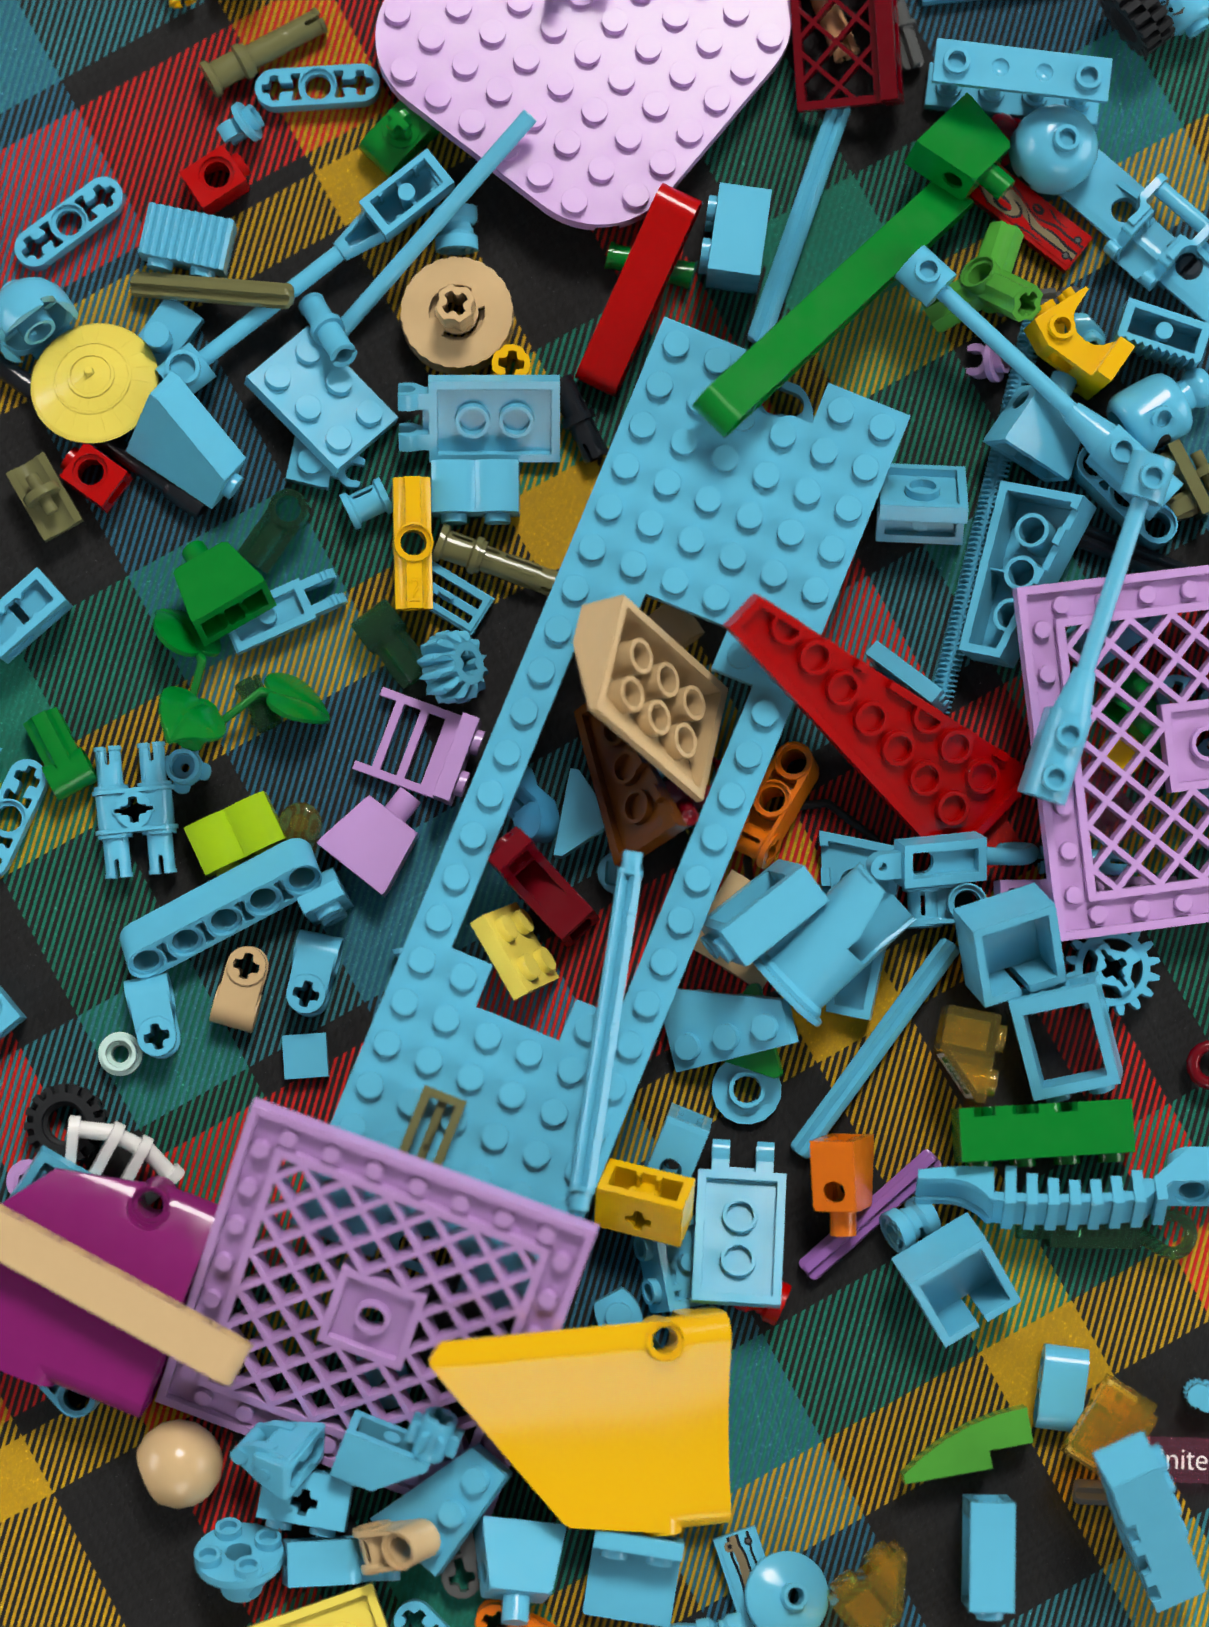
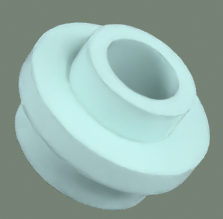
(106, 1050)

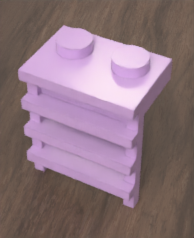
(446, 769)

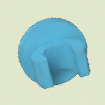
(244, 124)

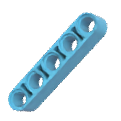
(220, 908)

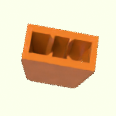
(847, 1162)

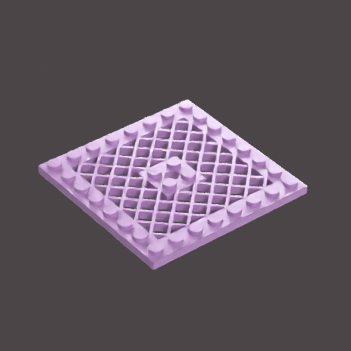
(1066, 830)
(395, 1179)

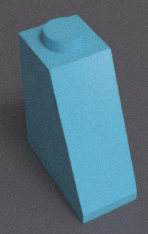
(186, 444)

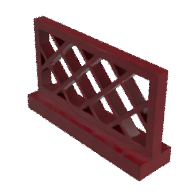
(883, 48)

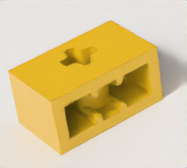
(644, 1202)

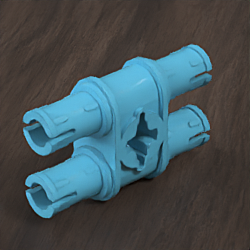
(155, 824)

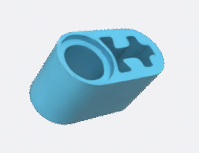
(1060, 1387)

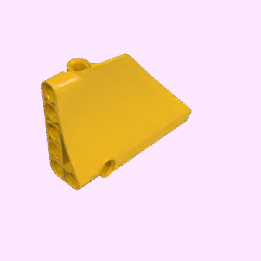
(607, 1420)

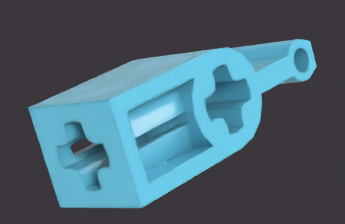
(326, 1562)

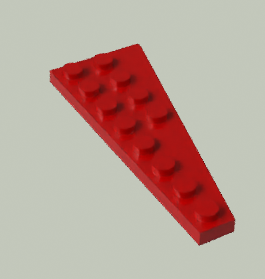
(907, 750)

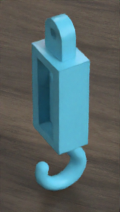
(953, 857)

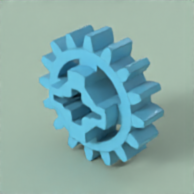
(1123, 986)

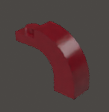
(542, 887)

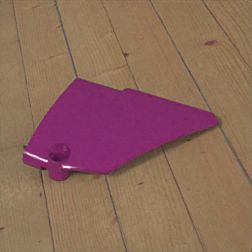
(65, 1345)

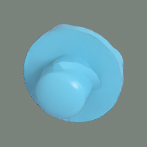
(239, 1558)

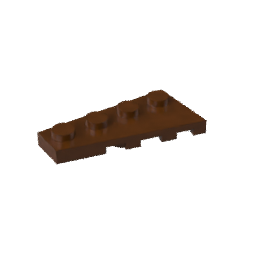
(628, 789)

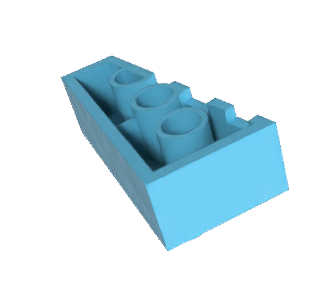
(1149, 1519)

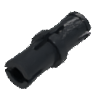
(580, 421)

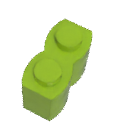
(235, 834)

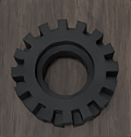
(1140, 23)
(50, 1100)

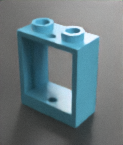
(762, 913)
(1074, 991)
(988, 1555)

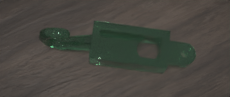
(1116, 1238)

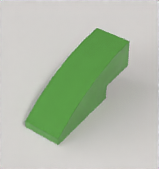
(969, 1445)

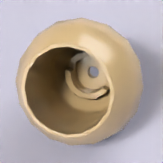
(180, 1463)

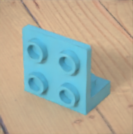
(633, 1577)

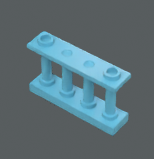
(1015, 79)

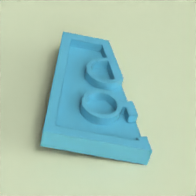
(721, 1026)
(452, 1501)

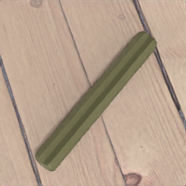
(212, 290)

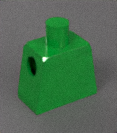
(963, 152)
(220, 589)

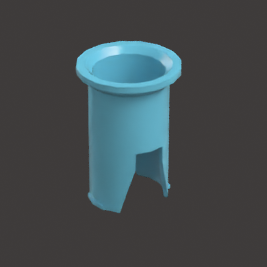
(834, 943)

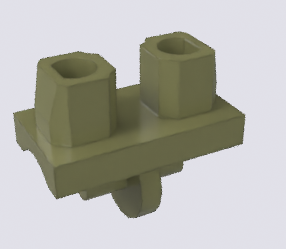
(44, 497)
(1193, 499)

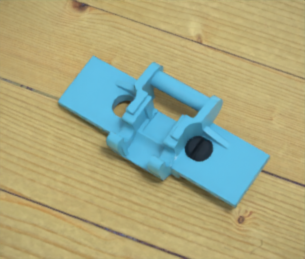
(1142, 243)

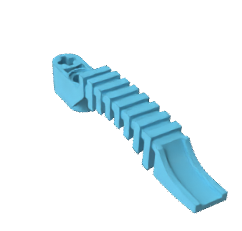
(972, 1187)

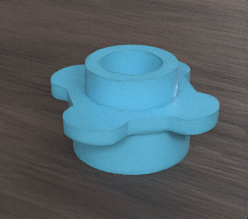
(184, 780)

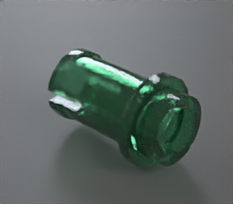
(262, 716)

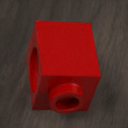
(211, 198)
(108, 489)

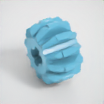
(452, 667)

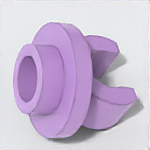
(992, 365)

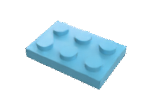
(320, 402)

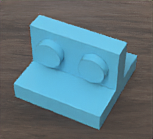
(922, 505)

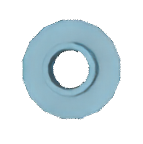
(740, 1111)

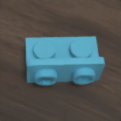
(667, 1272)

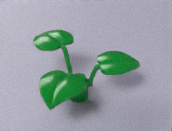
(196, 720)

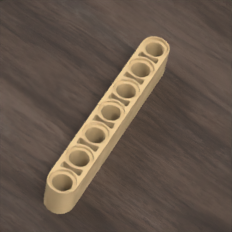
(121, 1298)

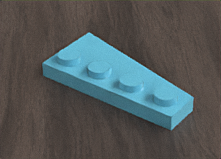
(838, 858)

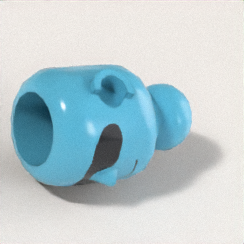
(1159, 408)

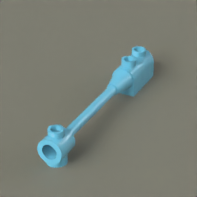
(382, 217)
(1108, 444)
(1067, 724)

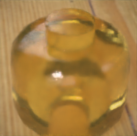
(301, 821)

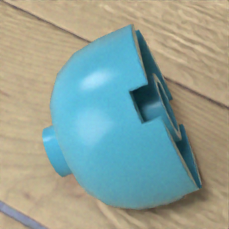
(1053, 149)
(32, 316)

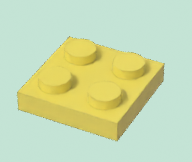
(515, 950)

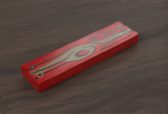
(1043, 225)

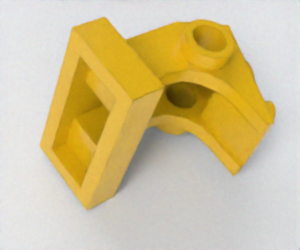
(1088, 363)

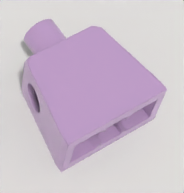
(374, 839)

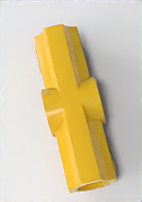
(412, 572)

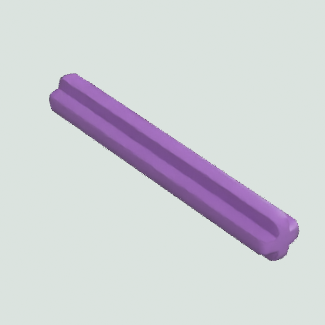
(889, 1196)

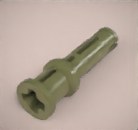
(245, 60)
(478, 556)

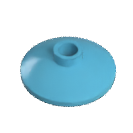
(769, 1588)

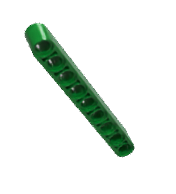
(828, 309)

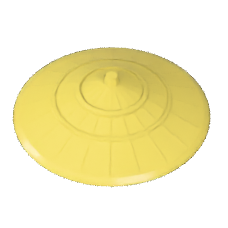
(93, 382)

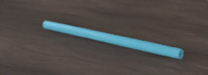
(437, 220)

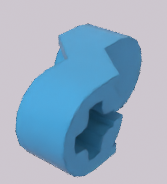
(534, 810)

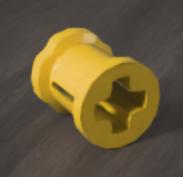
(507, 352)

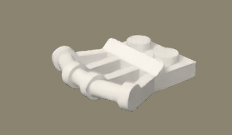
(114, 1136)

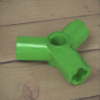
(989, 281)

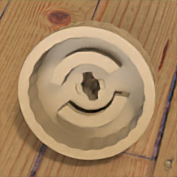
(427, 315)

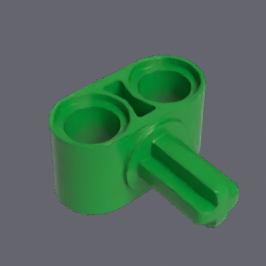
(397, 139)

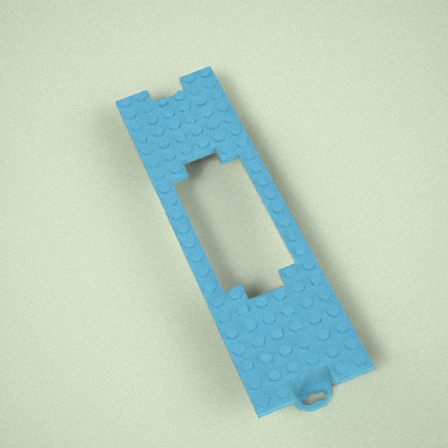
(698, 530)

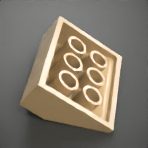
(650, 690)

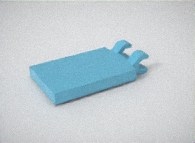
(483, 417)
(739, 1231)

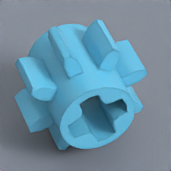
(434, 1435)

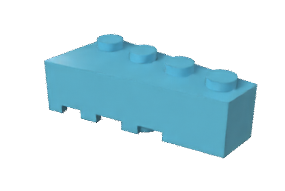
(1025, 545)

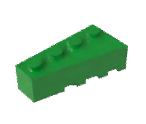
(1043, 1131)

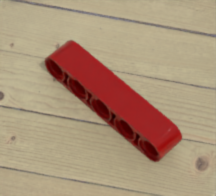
(638, 289)

